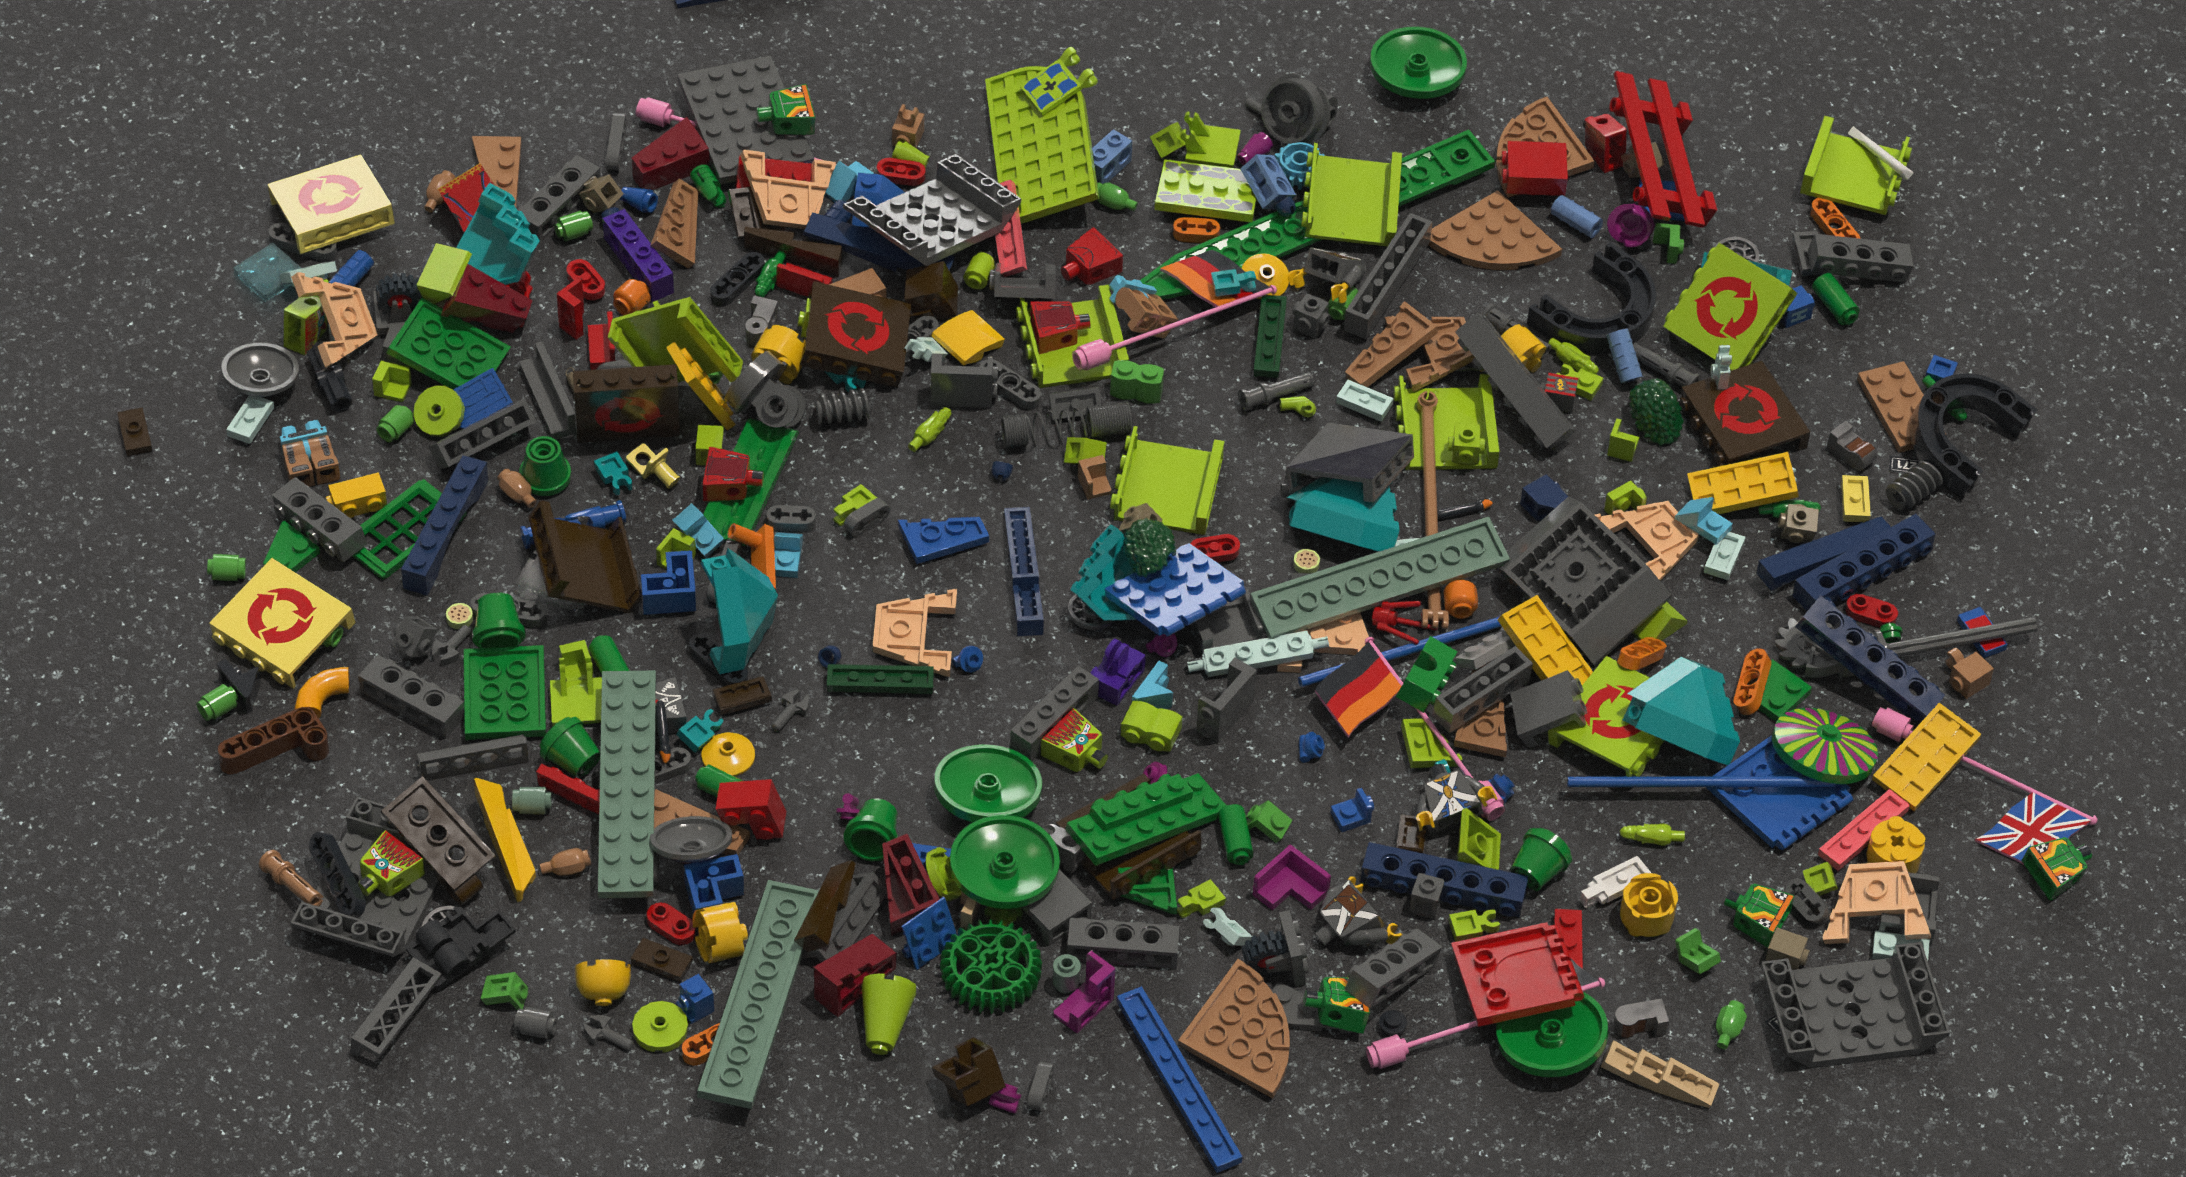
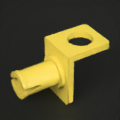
(655, 465)

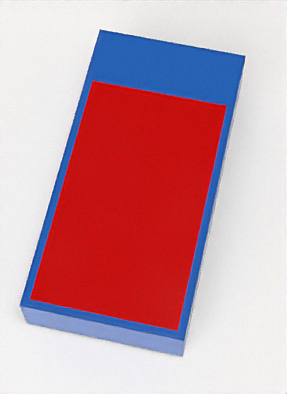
(1978, 618)

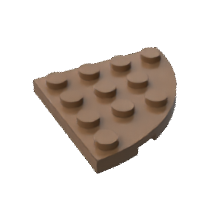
(1544, 123)
(1493, 236)
(1242, 1030)

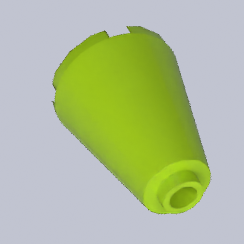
(885, 1010)

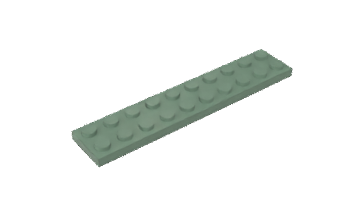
(1379, 578)
(627, 784)
(757, 997)

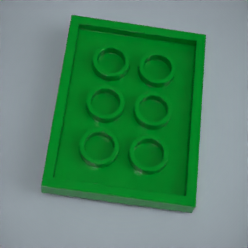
(446, 346)
(504, 692)

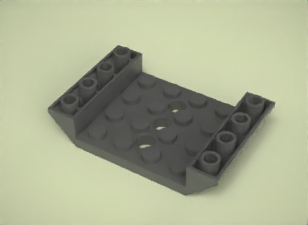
(941, 214)
(386, 923)
(1893, 1000)

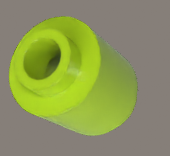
(978, 271)

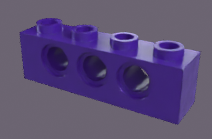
(637, 254)

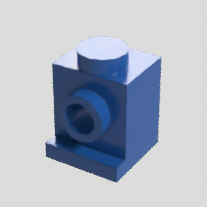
(695, 999)

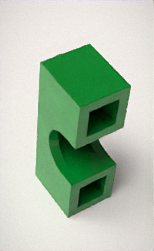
(1428, 675)

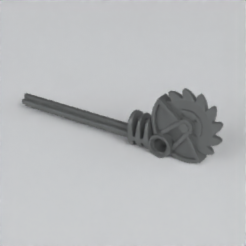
(1819, 663)

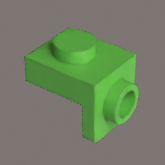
(1669, 235)
(1268, 820)
(1695, 953)

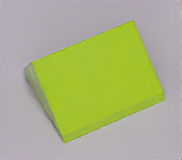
(442, 272)
(1661, 623)
(1478, 841)

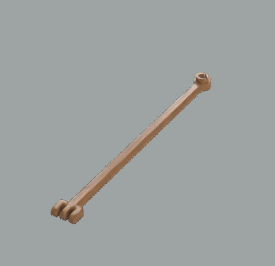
(1427, 410)

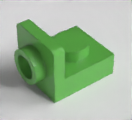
(503, 989)

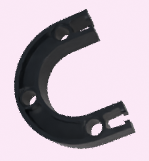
(1590, 334)
(1967, 392)

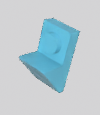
(844, 180)
(1700, 518)
(696, 525)
(787, 554)
(1154, 689)

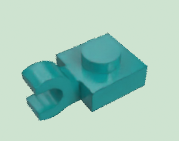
(1230, 282)

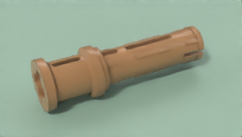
(284, 874)

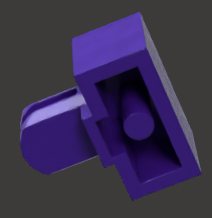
(1118, 671)

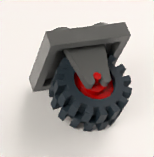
(395, 301)
(1278, 951)

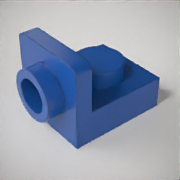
(1353, 812)

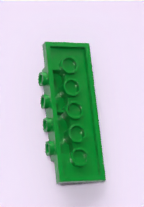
(1144, 816)

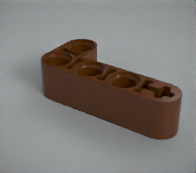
(274, 738)

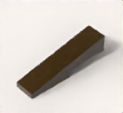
(817, 256)
(832, 896)

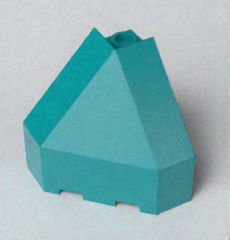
(499, 237)
(1339, 512)
(1102, 570)
(744, 608)
(1687, 709)

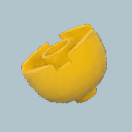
(603, 981)

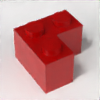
(752, 803)

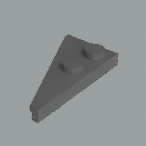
(1297, 1015)

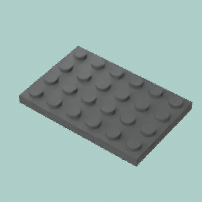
(724, 112)

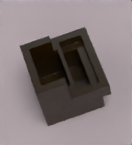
(931, 292)
(971, 1073)

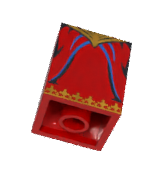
(464, 192)

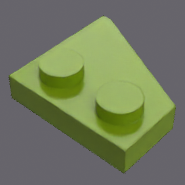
(1423, 745)

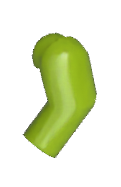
(1299, 404)

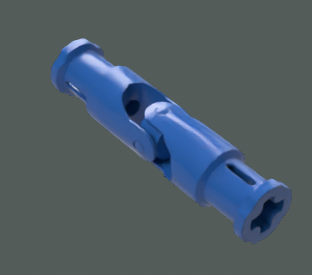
(597, 517)

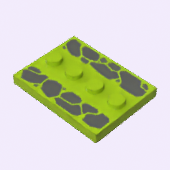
(1205, 191)

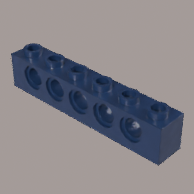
(1866, 563)
(1872, 673)
(1456, 875)

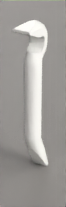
(1880, 153)

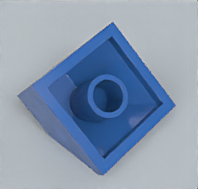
(875, 189)

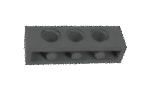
(558, 196)
(1860, 258)
(482, 433)
(318, 519)
(1482, 689)
(1076, 691)
(412, 696)
(1135, 949)
(1392, 968)

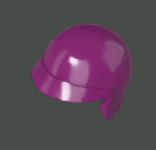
(1630, 224)

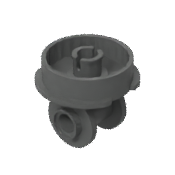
(1297, 110)
(760, 388)

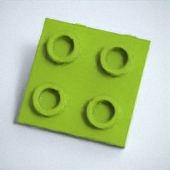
(1210, 143)
(576, 697)

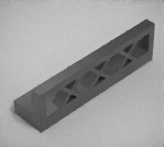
(548, 394)
(473, 757)
(851, 920)
(390, 1004)

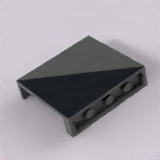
(1353, 455)

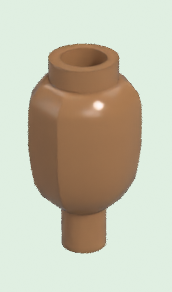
(433, 195)
(516, 487)
(567, 862)

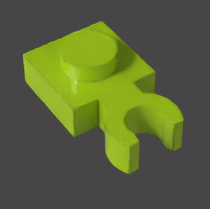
(1587, 384)
(1469, 925)

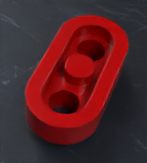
(902, 171)
(592, 282)
(1215, 546)
(1871, 610)
(668, 923)

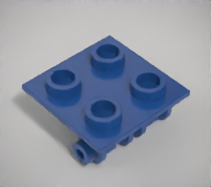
(928, 933)

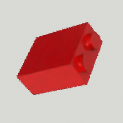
(1535, 168)

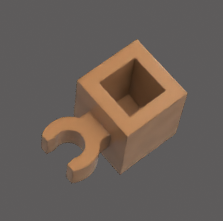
(908, 127)
(1968, 674)

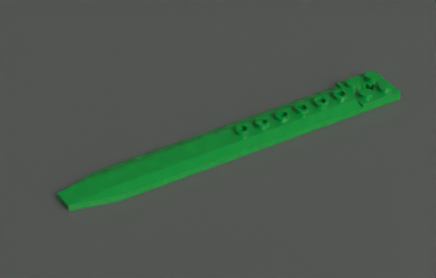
(1279, 235)

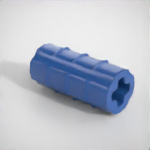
(354, 269)

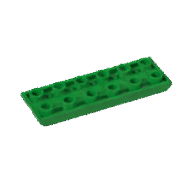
(768, 452)

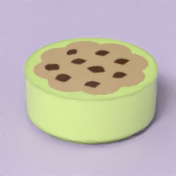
(1306, 561)
(459, 615)

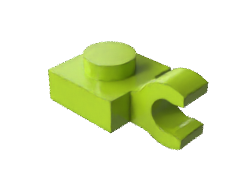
(852, 501)
(1202, 899)

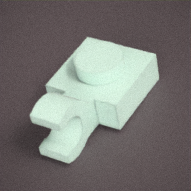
(1230, 930)

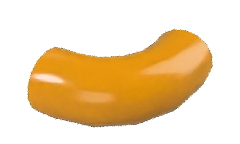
(321, 687)

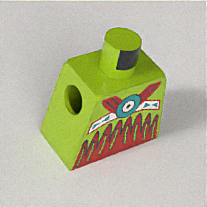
(303, 324)
(1074, 743)
(389, 866)

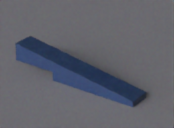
(863, 243)
(1800, 560)
(1024, 571)

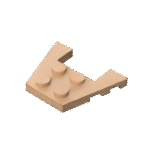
(786, 200)
(345, 313)
(1657, 531)
(902, 630)
(1344, 637)
(1875, 890)

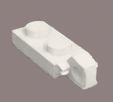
(1612, 882)

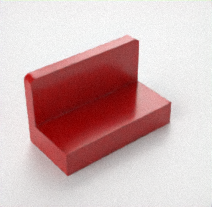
(798, 278)
(571, 308)
(599, 345)

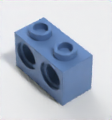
(1111, 155)
(1267, 180)

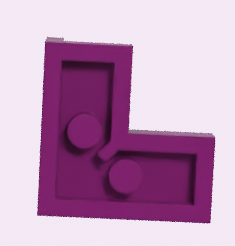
(1291, 875)
(1090, 997)

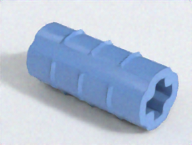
(1576, 216)
(1624, 355)

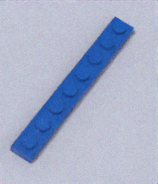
(1179, 1079)

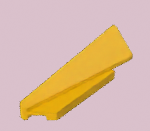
(505, 836)

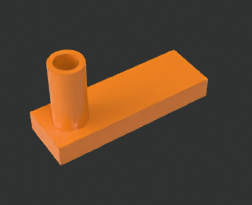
(761, 547)

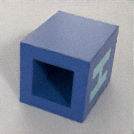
(1800, 308)

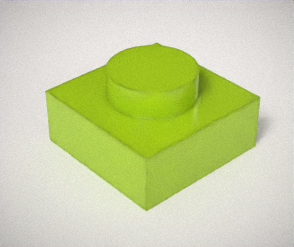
(1821, 878)

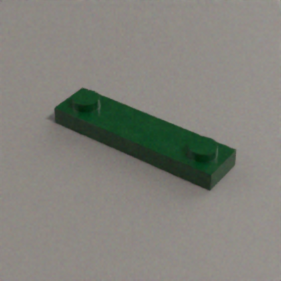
(1270, 336)
(880, 679)

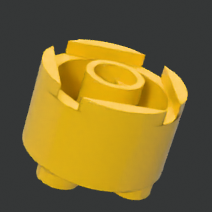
(784, 346)
(1525, 346)
(1895, 842)
(1648, 905)
(719, 932)

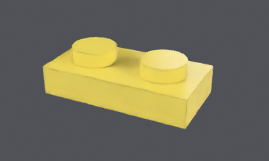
(1855, 498)

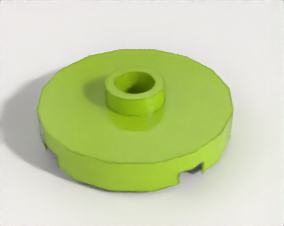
(447, 419)
(940, 875)
(662, 1037)

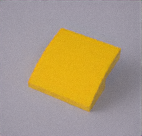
(967, 337)

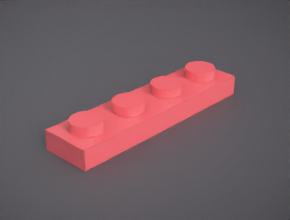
(1010, 242)
(1857, 833)

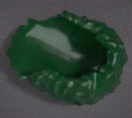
(1656, 411)
(1148, 546)

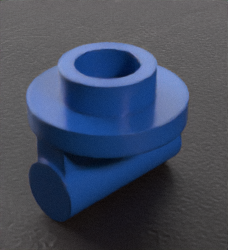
(969, 659)
(1310, 746)
(1503, 786)

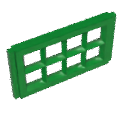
(368, 557)

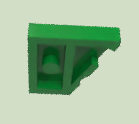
(291, 548)
(1782, 692)
(1155, 893)

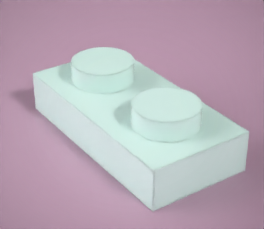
(319, 270)
(1364, 400)
(250, 418)
(1724, 556)
(1885, 942)

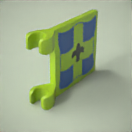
(1057, 83)

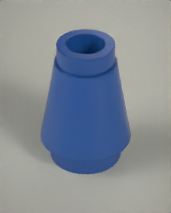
(641, 199)

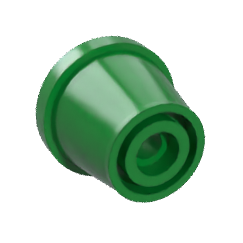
(545, 467)
(497, 622)
(570, 747)
(870, 829)
(1541, 857)

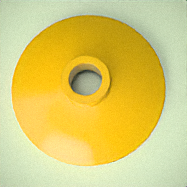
(1271, 264)
(732, 761)

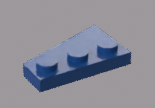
(936, 539)

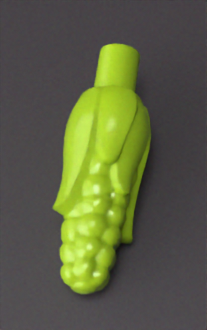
(1573, 356)
(930, 429)
(1652, 833)

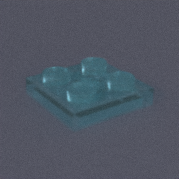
(263, 271)

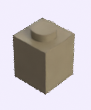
(1788, 946)

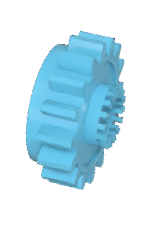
(1293, 162)

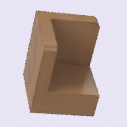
(1093, 477)

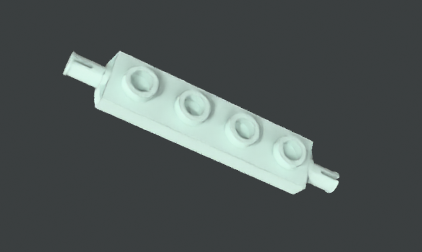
(1259, 653)

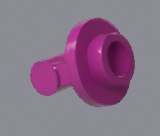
(1163, 645)
(1155, 771)
(849, 810)
(1006, 1099)

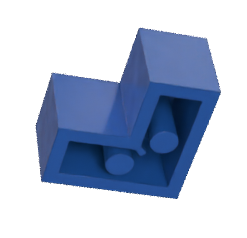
(670, 590)
(713, 880)

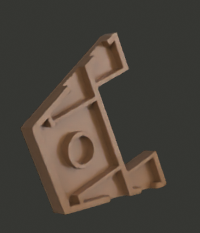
(1441, 352)

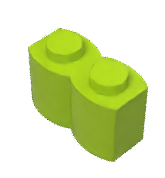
(1151, 726)

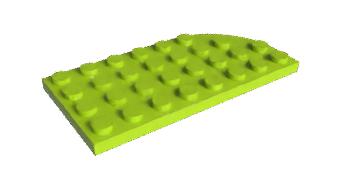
(1042, 154)

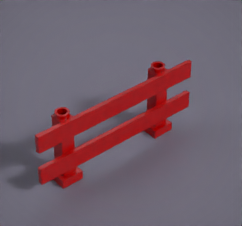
(1673, 124)

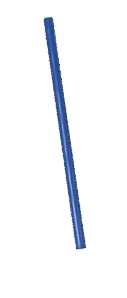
(1411, 648)
(1708, 781)

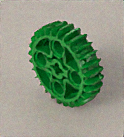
(991, 966)

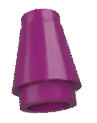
(1258, 144)

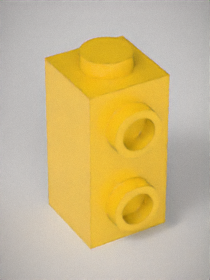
(358, 495)

